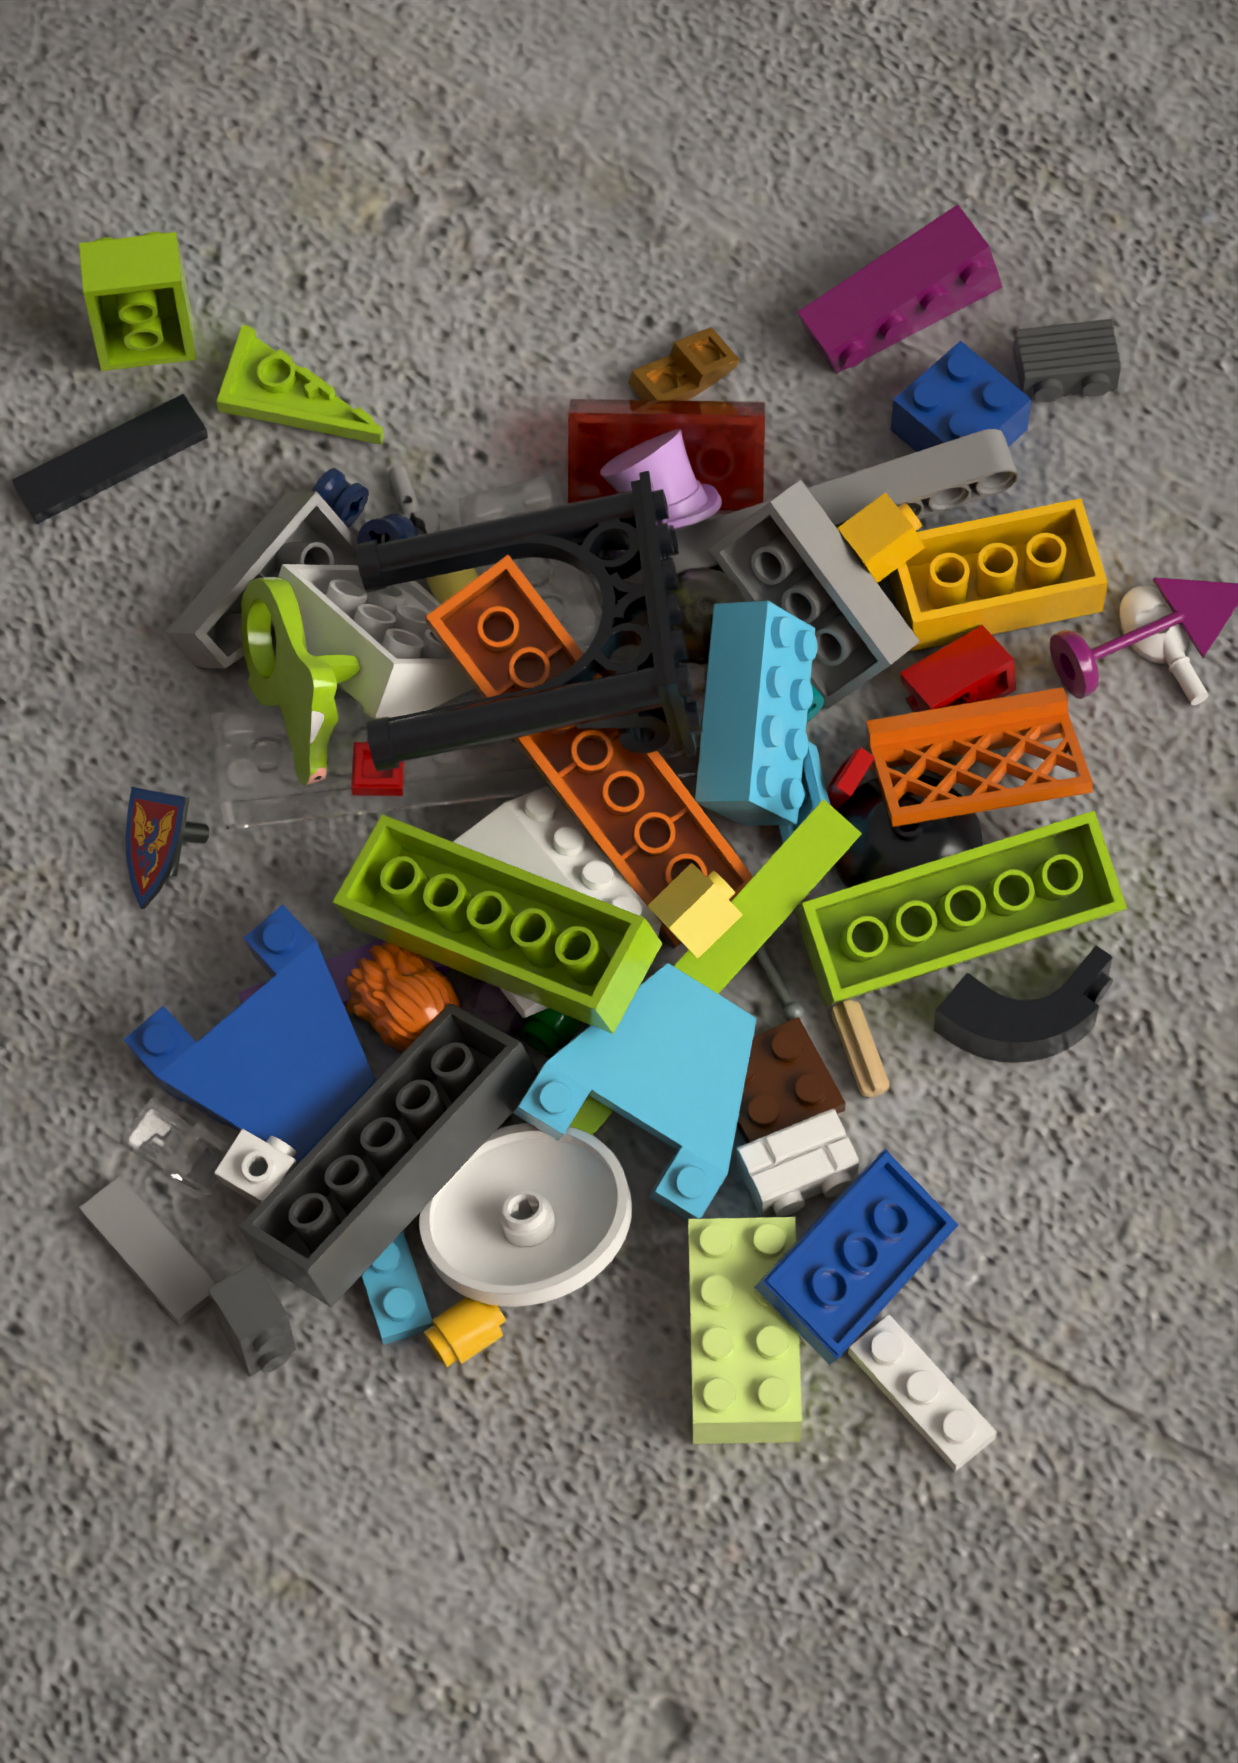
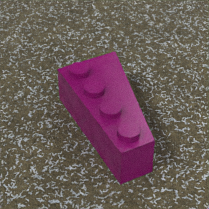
(902, 291)

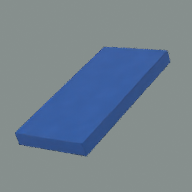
(856, 1256)

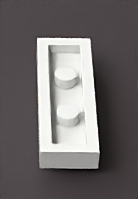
(922, 1393)

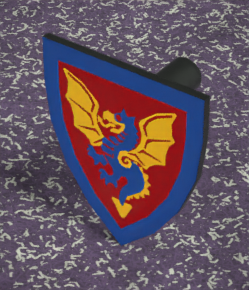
(155, 839)

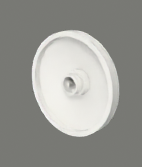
(528, 1217)

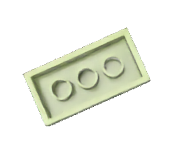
(740, 1345)

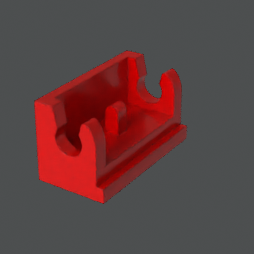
(961, 673)

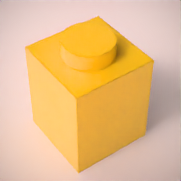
(883, 536)

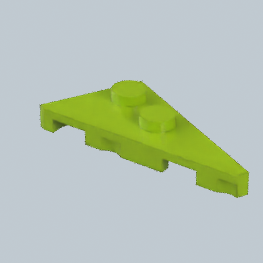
(278, 391)

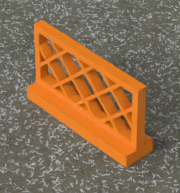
(973, 731)

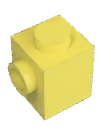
(696, 908)

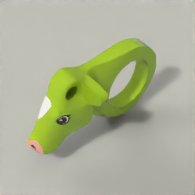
(294, 678)

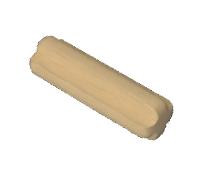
(860, 1048)

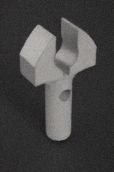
(407, 503)

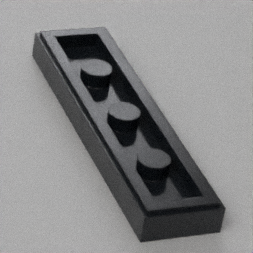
(110, 458)

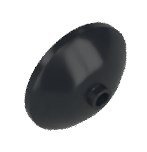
(888, 849)

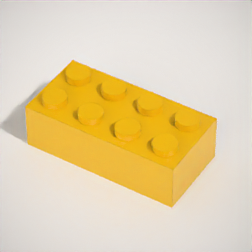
(1001, 574)

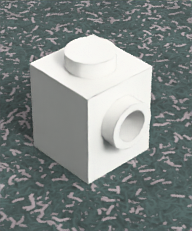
(256, 1166)

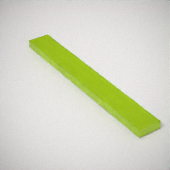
(764, 906)

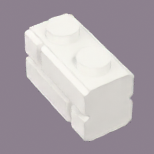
(798, 1164)

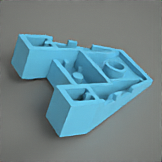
(668, 1069)

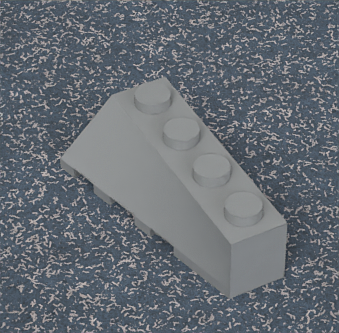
(293, 532)

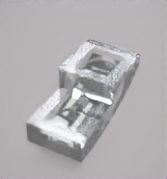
(176, 1147)

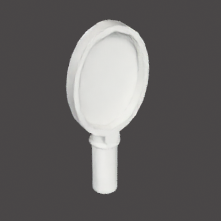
(1168, 647)

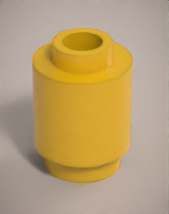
(464, 1330)

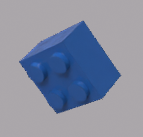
(959, 399)

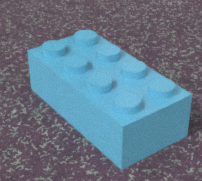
(756, 714)

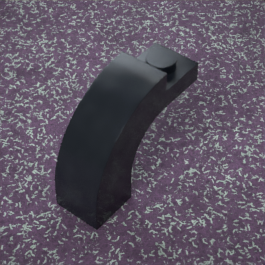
(1024, 1030)

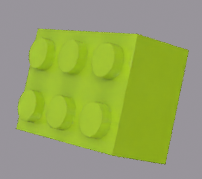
(137, 300)

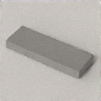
(148, 1250)

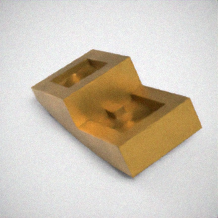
(688, 370)

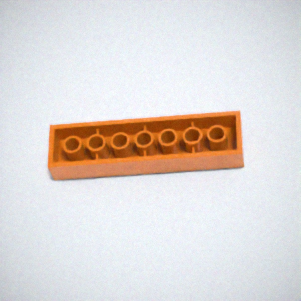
(621, 798)

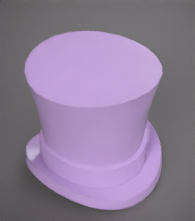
(669, 470)

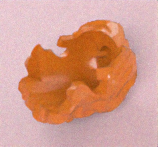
(398, 994)

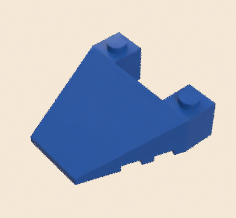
(277, 1061)

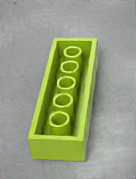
(959, 908)
(498, 923)

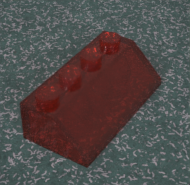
(719, 438)

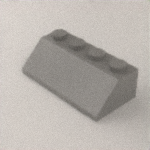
(807, 568)

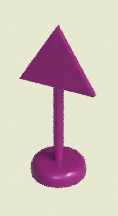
(1197, 605)

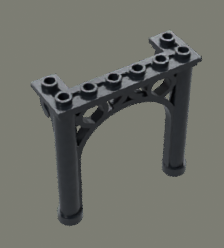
(637, 697)

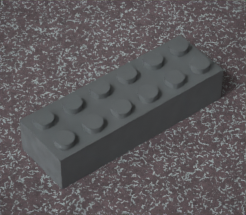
(390, 1154)

